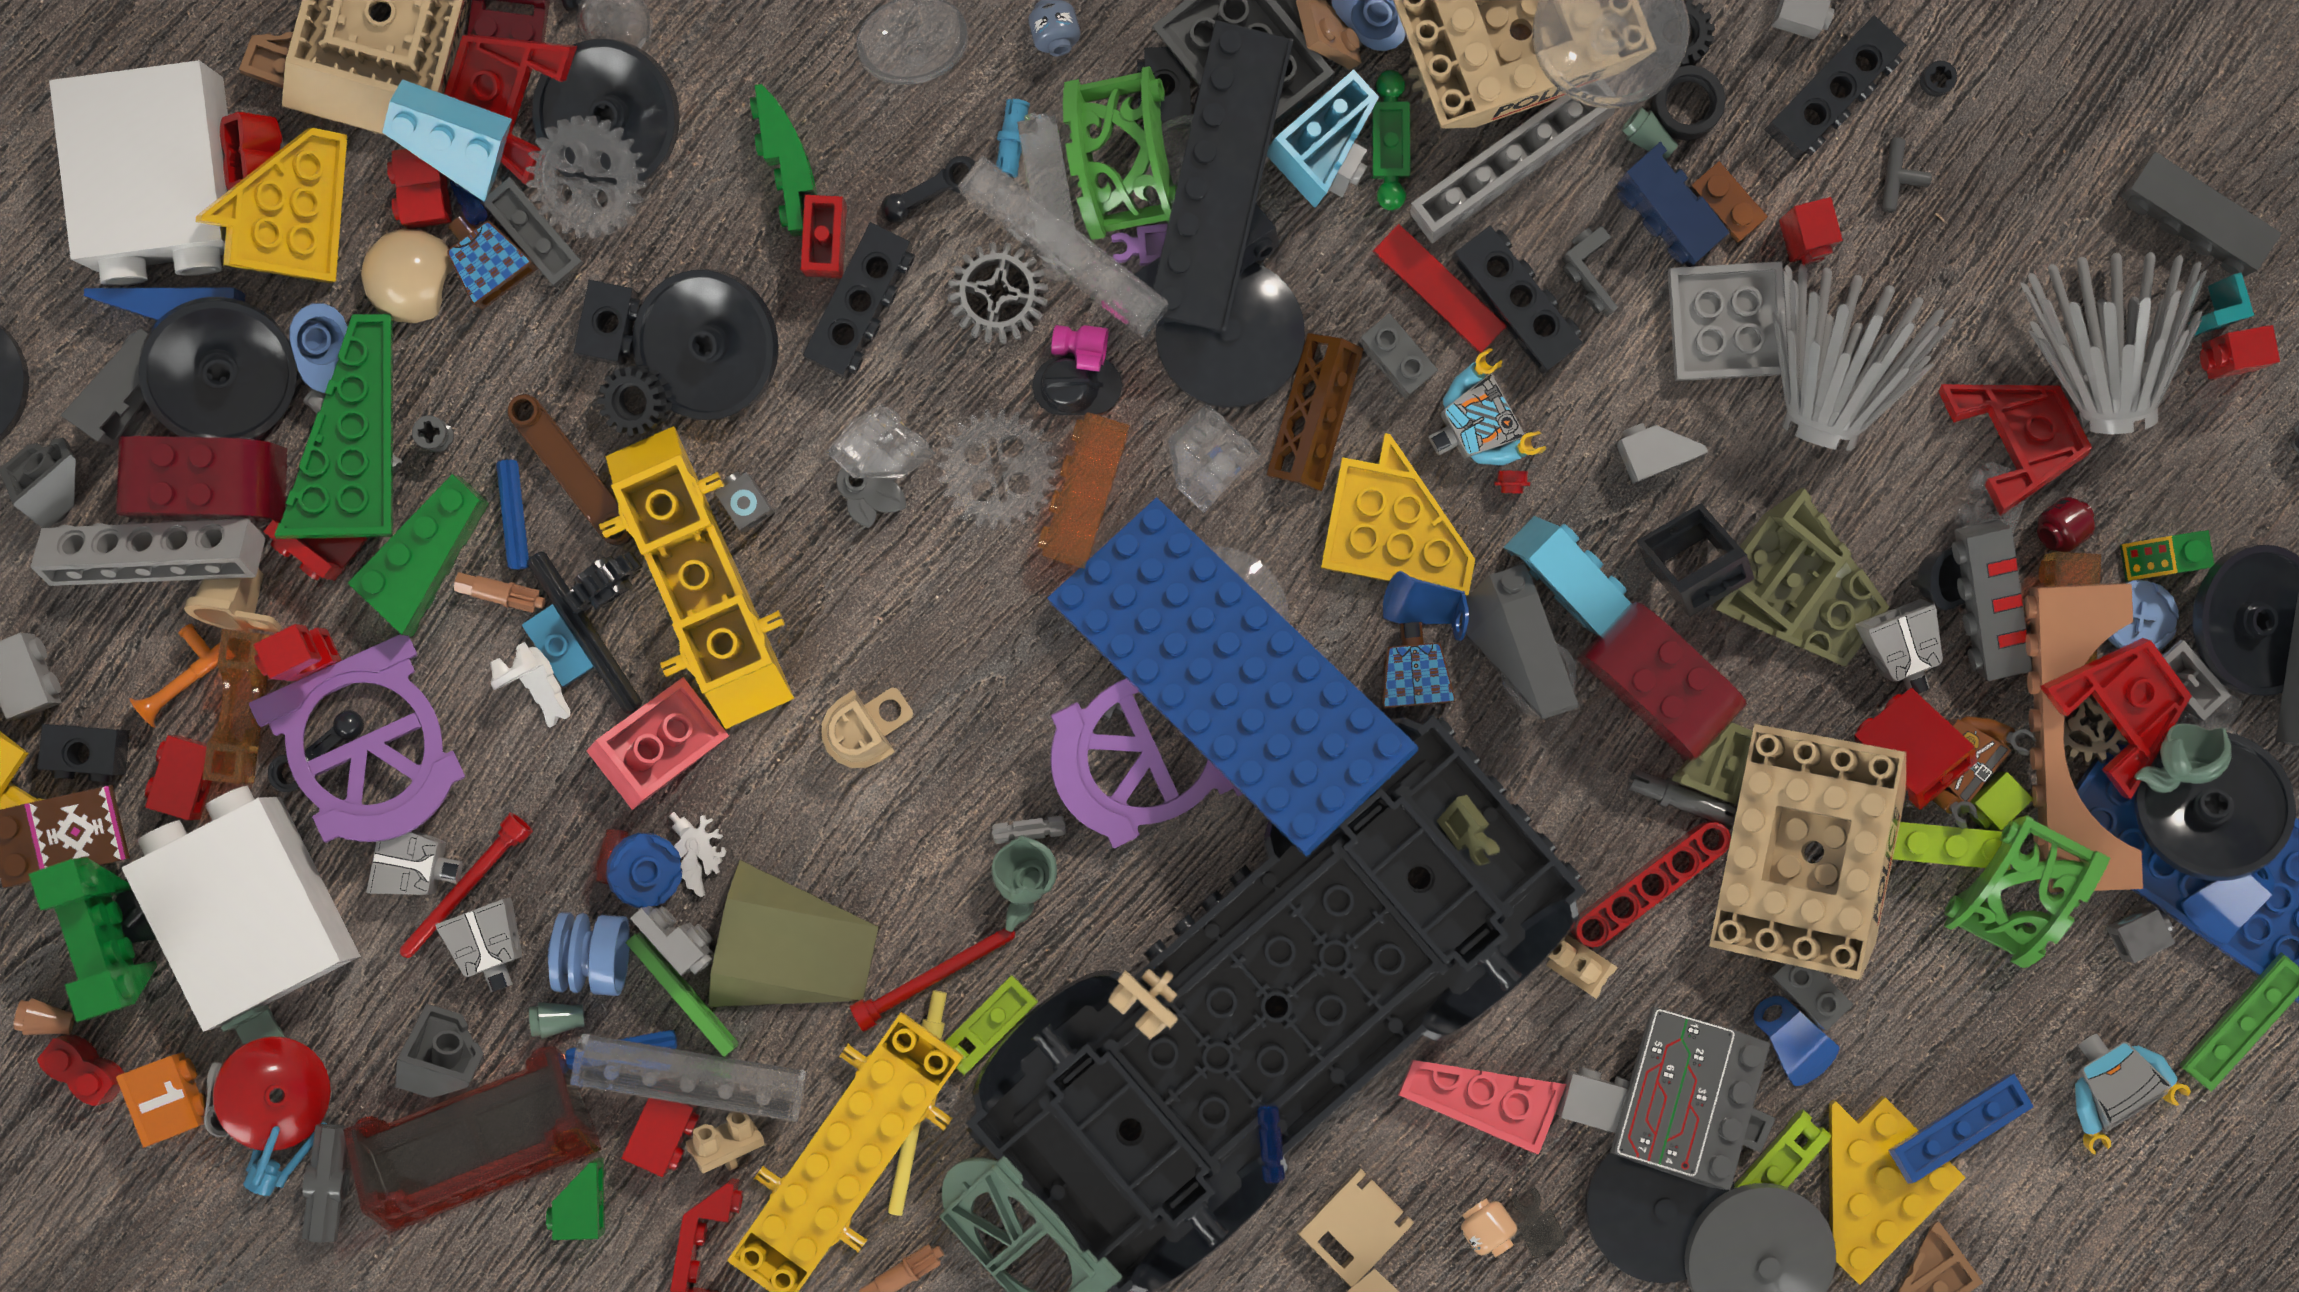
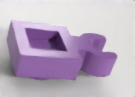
(1146, 245)

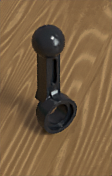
(897, 206)
(346, 726)

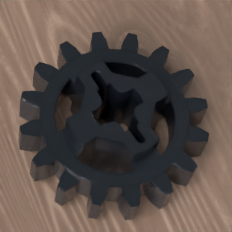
(603, 582)

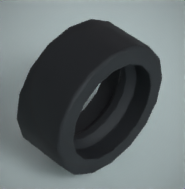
(1716, 96)

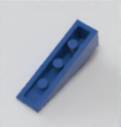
(156, 302)

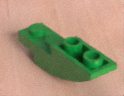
(783, 147)

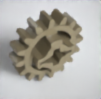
(2096, 743)

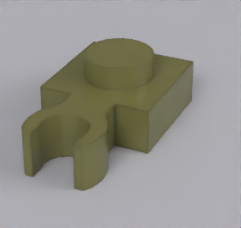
(1465, 829)

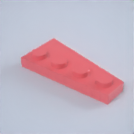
(1494, 1103)

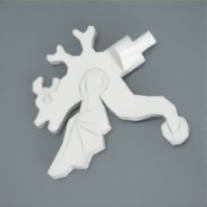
(696, 844)

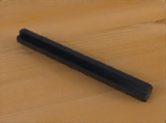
(585, 633)

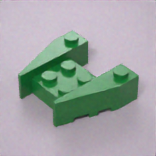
(93, 934)

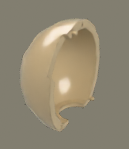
(406, 274)

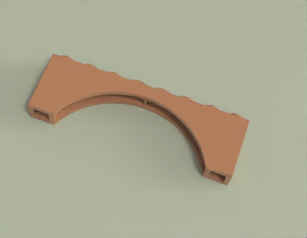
(2064, 634)

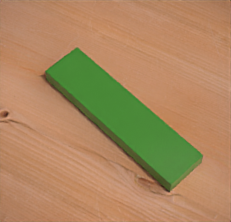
(683, 994)
(2244, 1023)

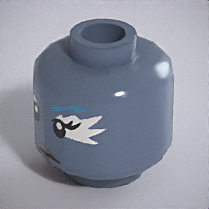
(1054, 27)

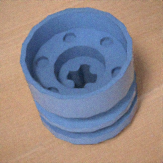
(583, 953)

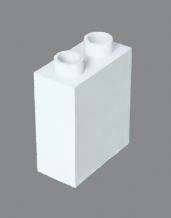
(139, 167)
(238, 907)

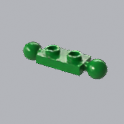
(1391, 140)

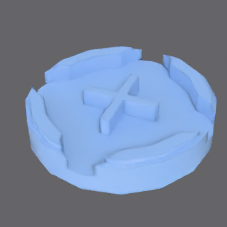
(2153, 616)

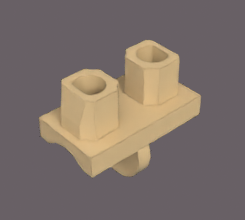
(1581, 966)
(1157, 1014)
(725, 1143)

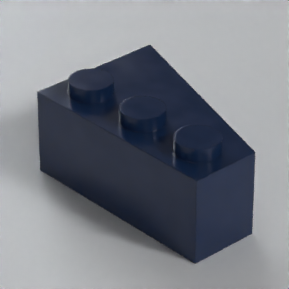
(1671, 207)

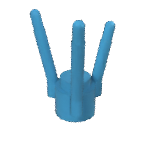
(264, 1171)

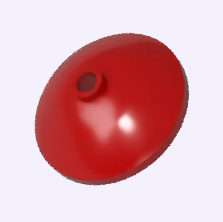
(245, 1086)

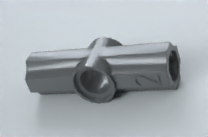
(325, 1184)

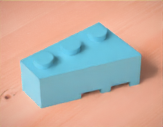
(449, 135)
(1320, 138)
(1570, 573)

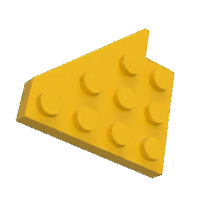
(287, 210)
(1391, 523)
(1868, 1196)

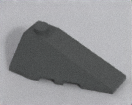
(1517, 638)

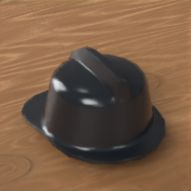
(1074, 391)
(1938, 579)

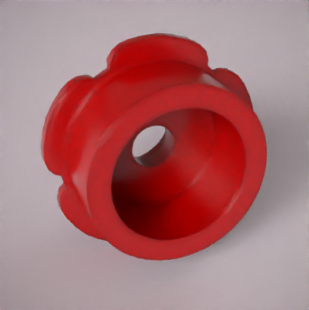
(1512, 481)

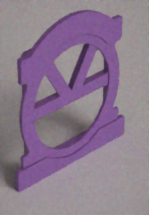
(288, 713)
(1111, 813)

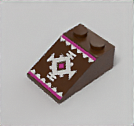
(60, 830)

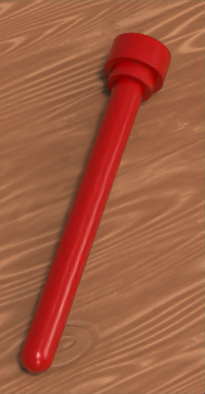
(512, 831)
(869, 1011)

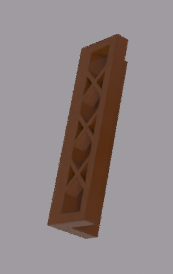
(1322, 411)

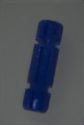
(471, 205)
(1271, 1144)

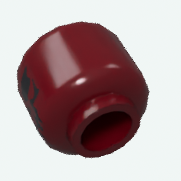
(2066, 524)

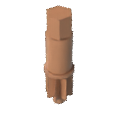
(499, 592)
(908, 1270)

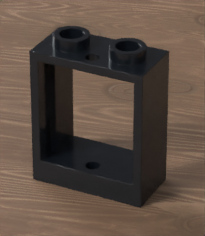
(1707, 583)

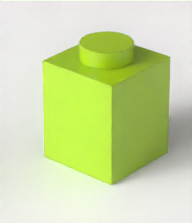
(1999, 801)

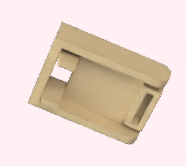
(1360, 1222)

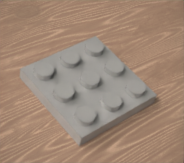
(1725, 320)

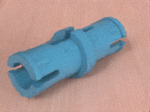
(1009, 137)

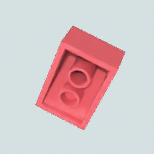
(657, 743)

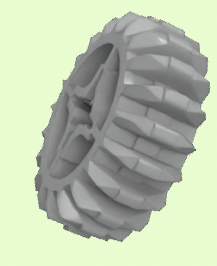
(981, 288)

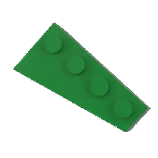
(417, 558)

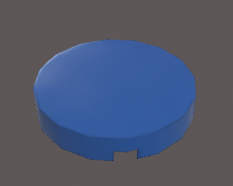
(644, 870)

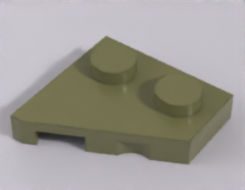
(1720, 766)

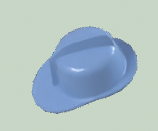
(1373, 22)
(316, 342)

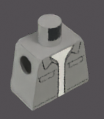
(1904, 643)
(411, 865)
(484, 941)

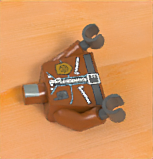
(1991, 747)

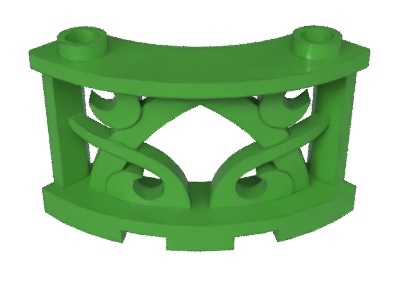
(1081, 115)
(1991, 920)

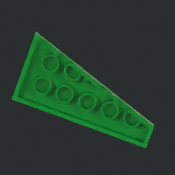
(348, 459)

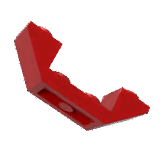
(717, 1206)

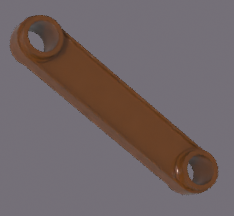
(567, 465)

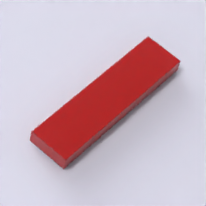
(1439, 289)

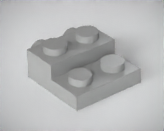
(684, 947)

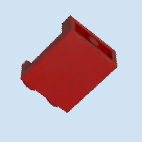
(1933, 747)

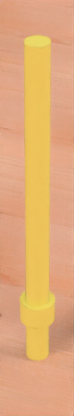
(907, 1150)

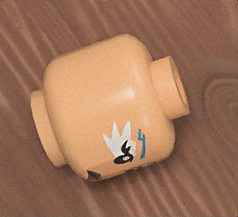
(1488, 1228)

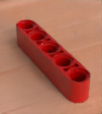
(1668, 879)

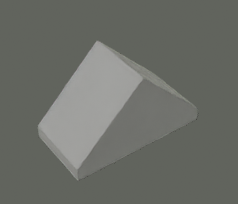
(2198, 679)

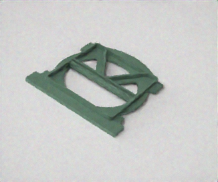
(1001, 1180)

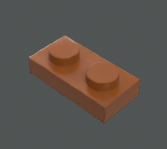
(1729, 201)

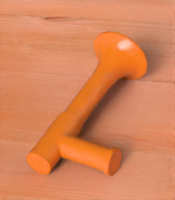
(208, 660)

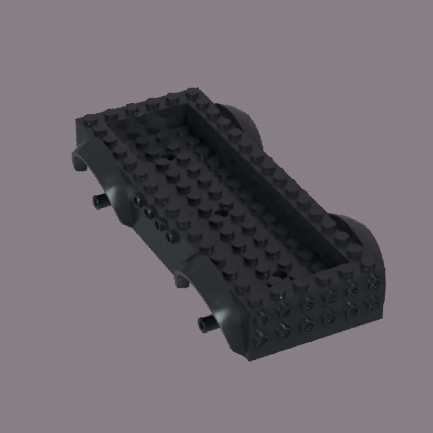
(1361, 978)

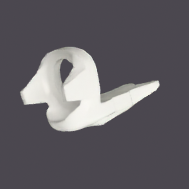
(538, 676)

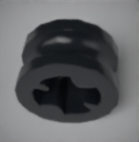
(1932, 89)

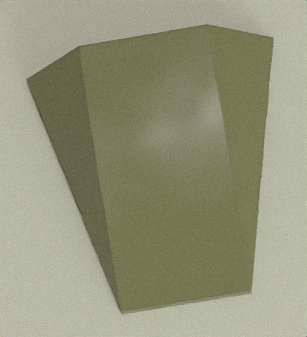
(1803, 583)
(787, 946)

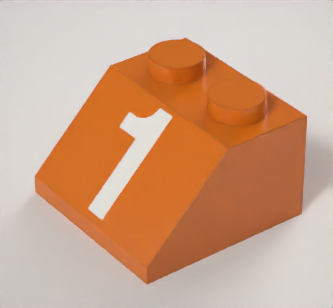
(163, 1098)

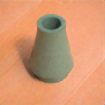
(1647, 132)
(553, 1019)

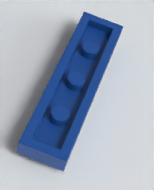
(1960, 1128)

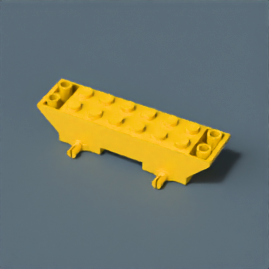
(697, 578)
(846, 1156)

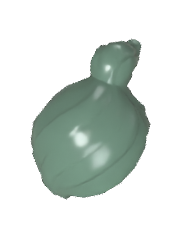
(2188, 756)
(1023, 875)

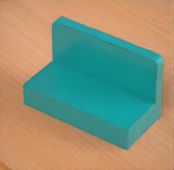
(2229, 302)

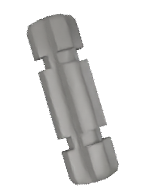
(1030, 828)

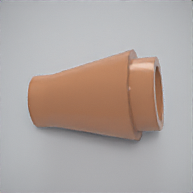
(41, 1018)

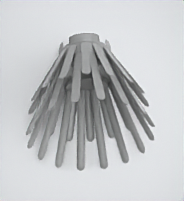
(2113, 379)
(1823, 380)

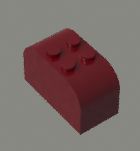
(200, 478)
(1663, 680)

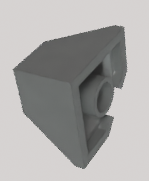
(42, 481)
(438, 1054)

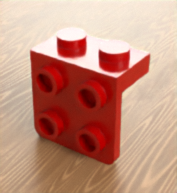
(318, 556)

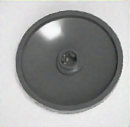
(1760, 1242)

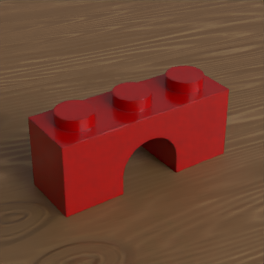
(295, 653)

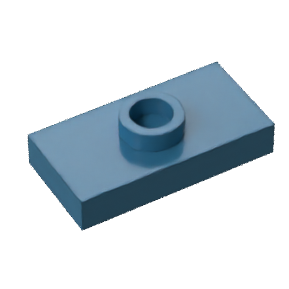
(558, 645)

